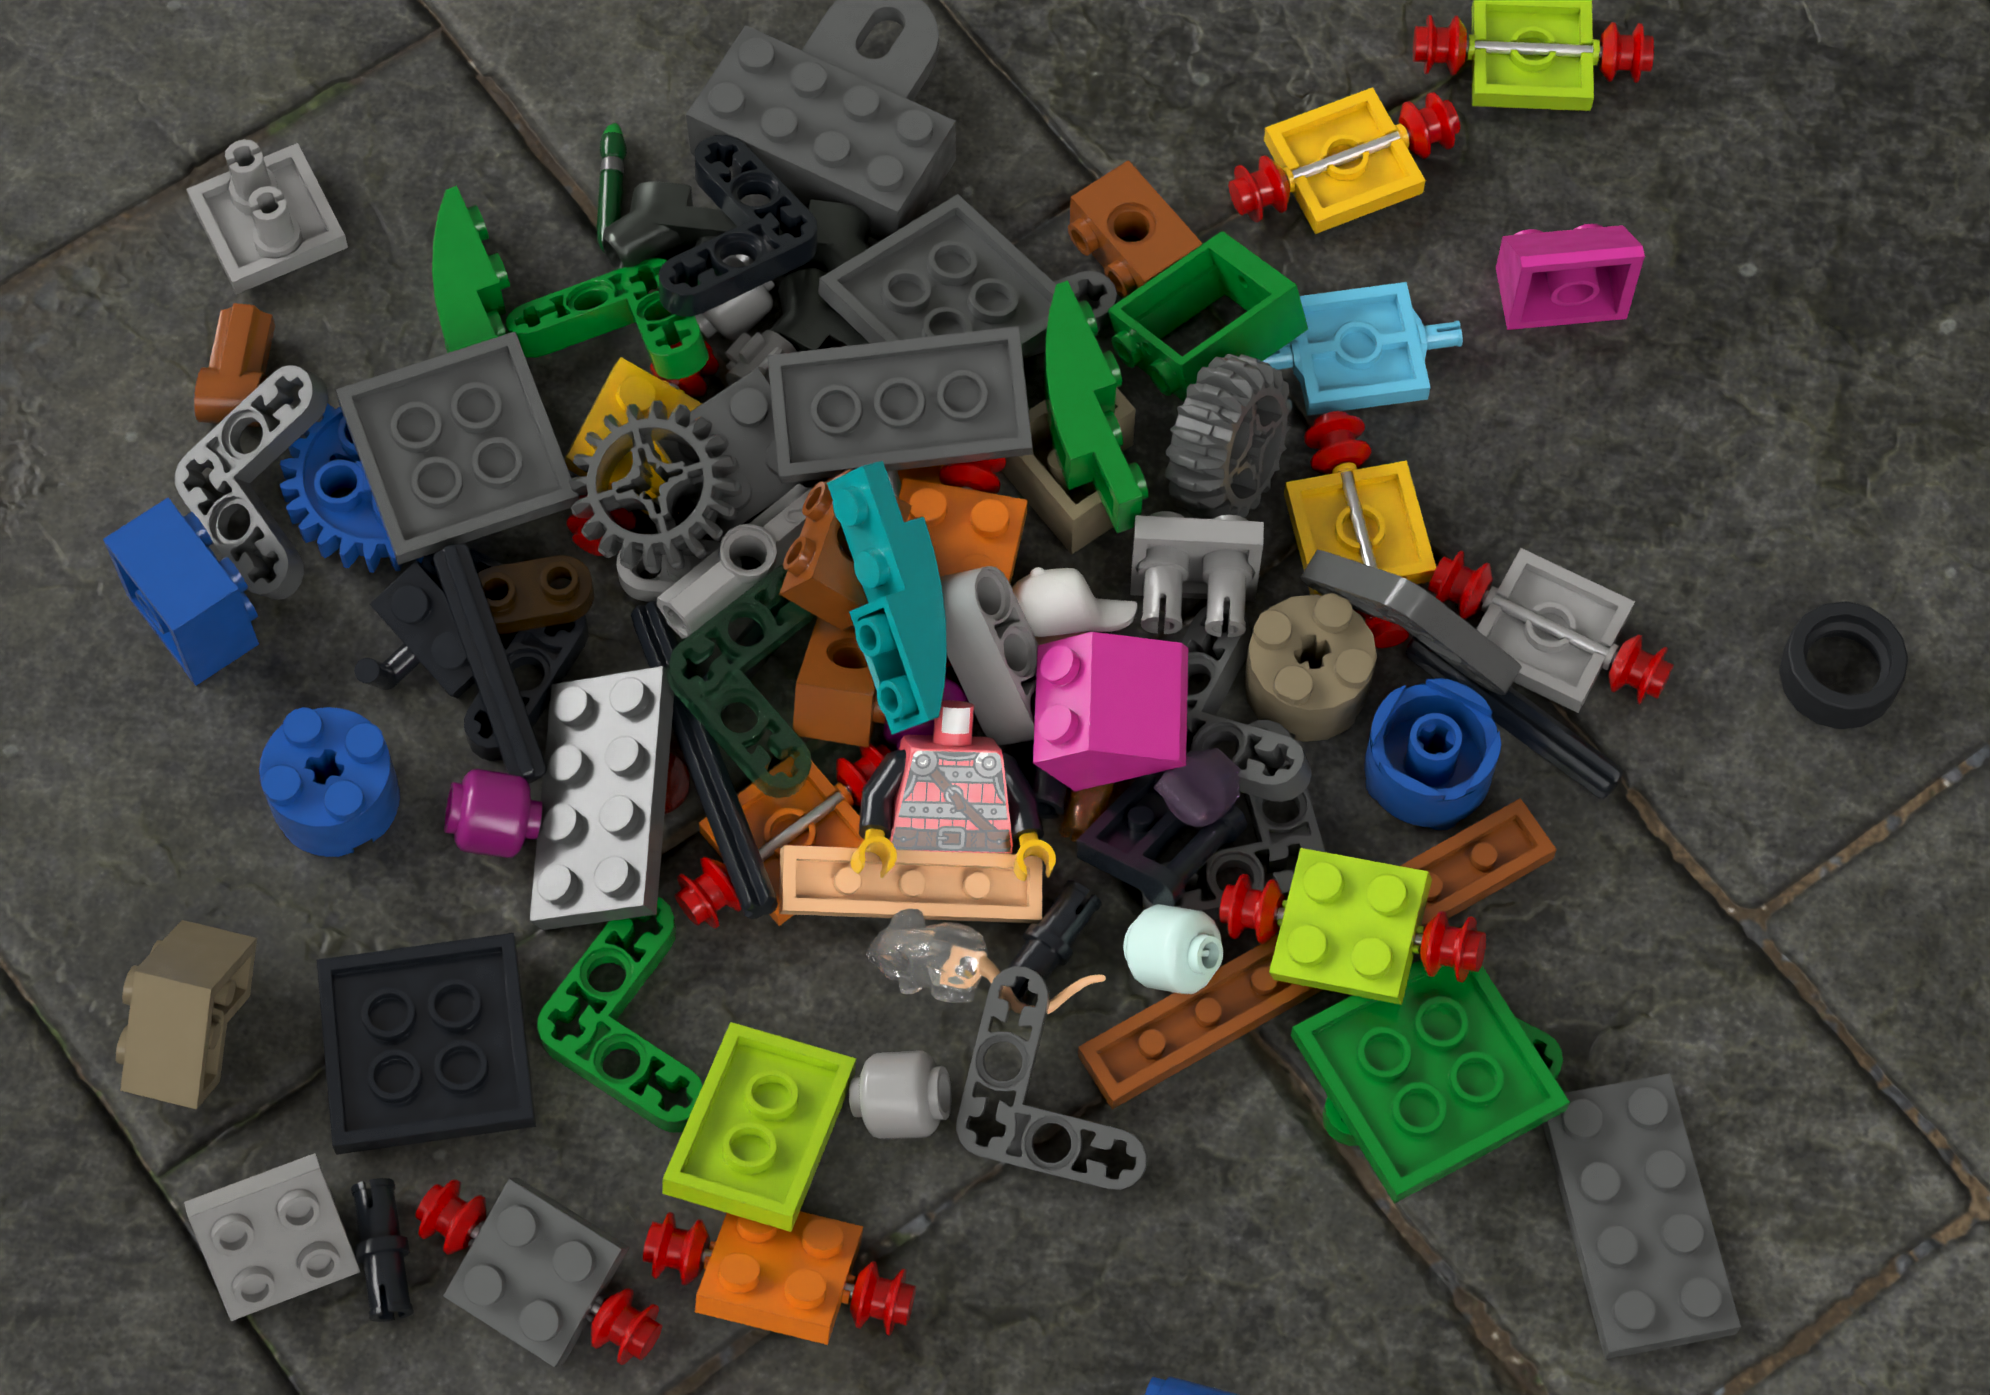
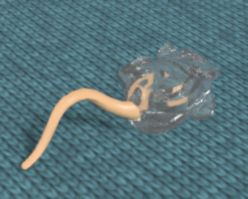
(945, 959)

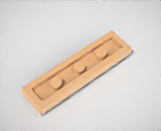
(937, 883)

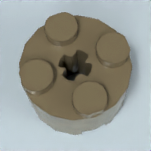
(1306, 635)

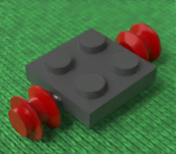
(537, 1272)

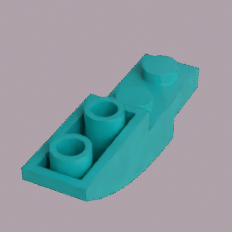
(905, 612)

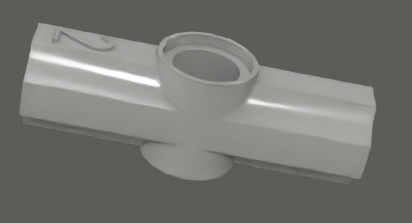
(718, 581)

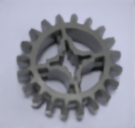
(1228, 437)
(630, 491)

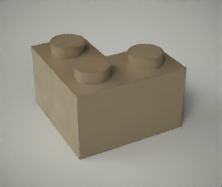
(1072, 514)
(182, 1012)

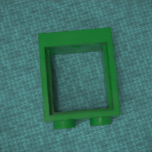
(1188, 287)

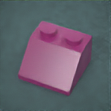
(1568, 275)
(1110, 708)

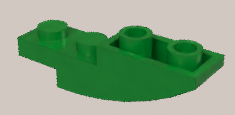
(465, 277)
(1082, 410)

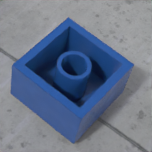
(184, 590)

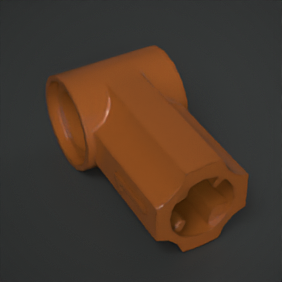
(236, 362)

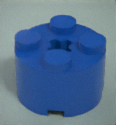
(329, 780)
(1423, 785)

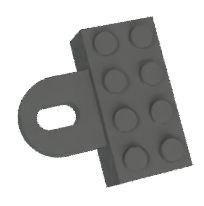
(835, 119)

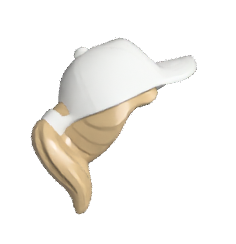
(1062, 605)

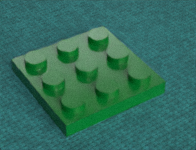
(1429, 1077)

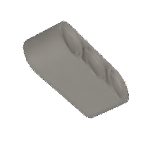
(992, 652)

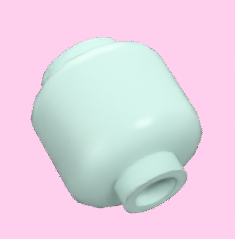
(1173, 949)

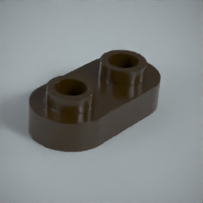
(531, 599)

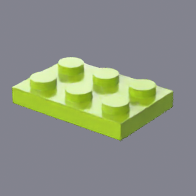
(759, 1126)

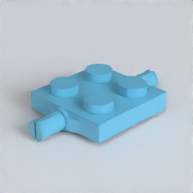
(1363, 349)

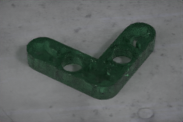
(729, 685)

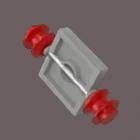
(1554, 627)

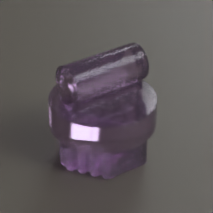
(1202, 788)

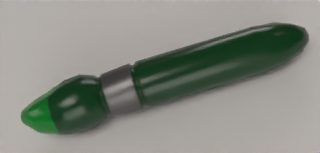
(610, 196)

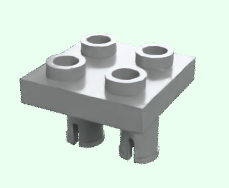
(266, 215)
(1197, 561)
(272, 1237)

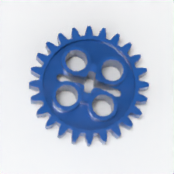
(336, 522)

